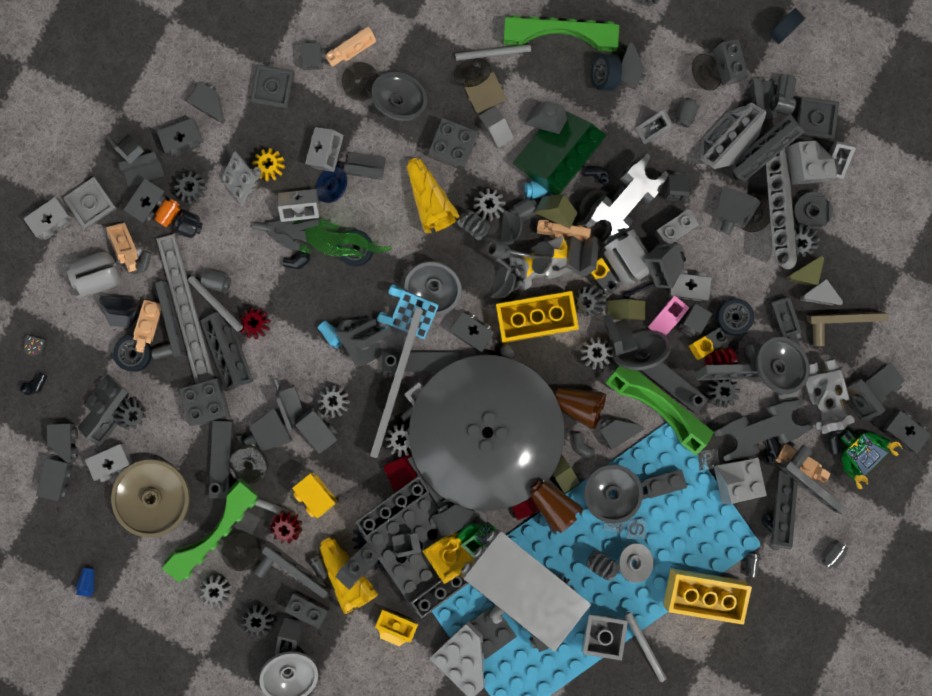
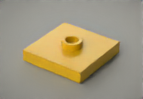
(444, 563)

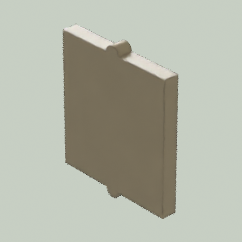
(486, 94)

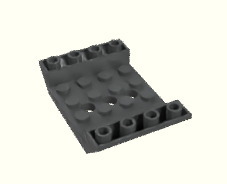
(415, 577)

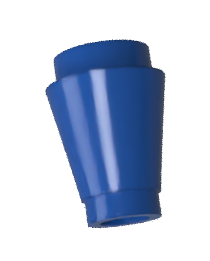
(85, 584)

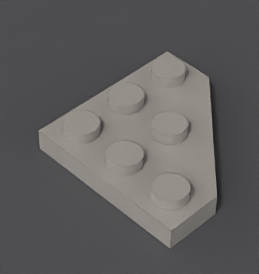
(463, 660)

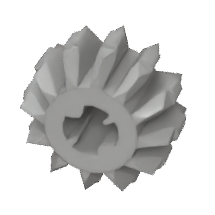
(482, 206)
(603, 352)
(340, 399)
(395, 437)
(212, 584)

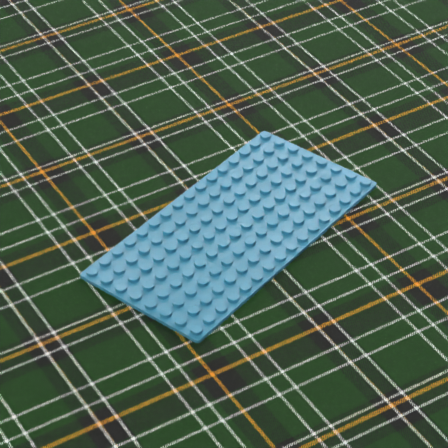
(683, 532)

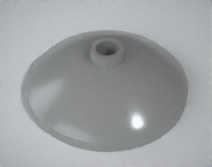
(296, 681)

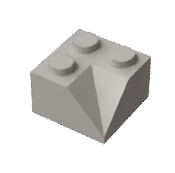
(810, 163)
(740, 480)
(604, 636)

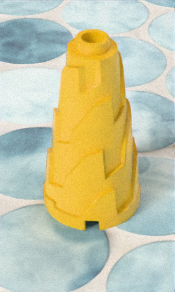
(431, 201)
(334, 560)

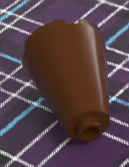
(581, 405)
(554, 506)

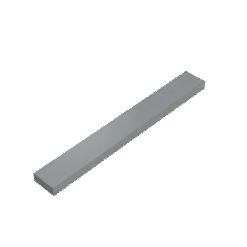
(185, 308)
(396, 382)

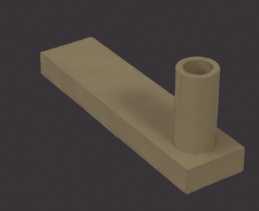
(819, 321)

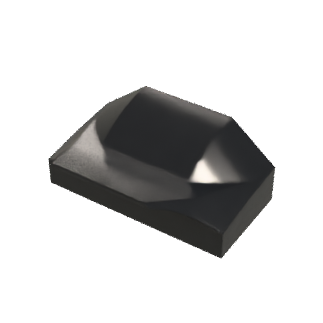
(120, 311)

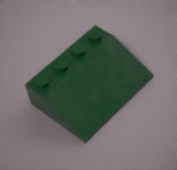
(557, 158)

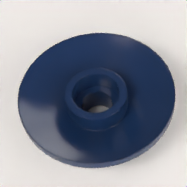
(331, 185)

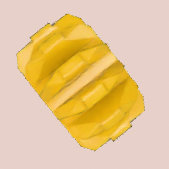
(274, 159)

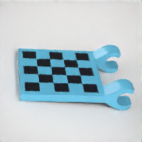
(405, 310)

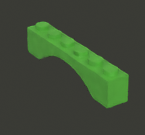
(600, 36)
(688, 428)
(183, 559)

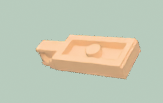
(351, 47)
(557, 230)
(123, 245)
(147, 324)
(809, 467)

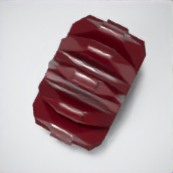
(258, 317)
(721, 357)
(293, 526)

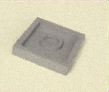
(89, 203)

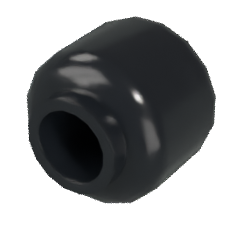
(187, 224)

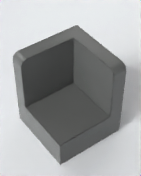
(406, 544)

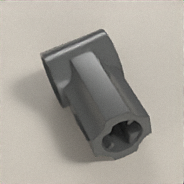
(783, 99)

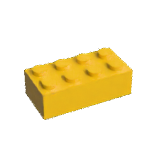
(537, 317)
(707, 596)

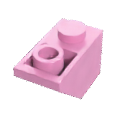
(669, 316)

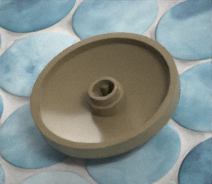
(150, 498)

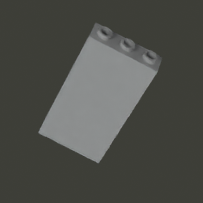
(525, 589)

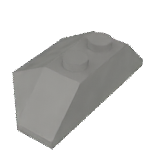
(732, 136)

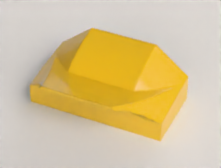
(395, 627)

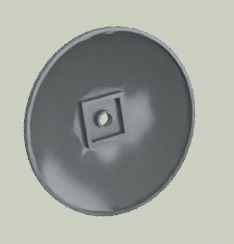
(450, 423)

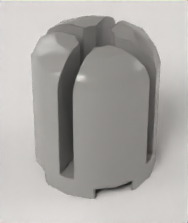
(627, 258)
(93, 274)

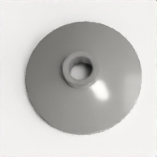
(642, 563)

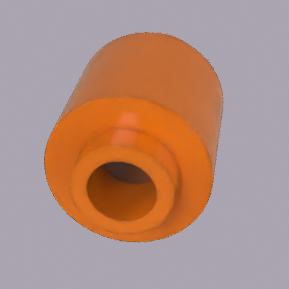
(167, 212)

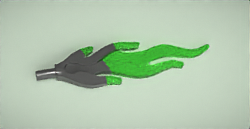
(320, 239)

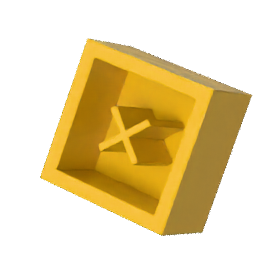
(314, 495)

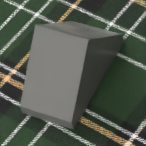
(496, 126)
(654, 127)
(842, 156)
(822, 294)

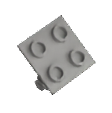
(240, 178)

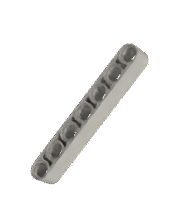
(781, 212)

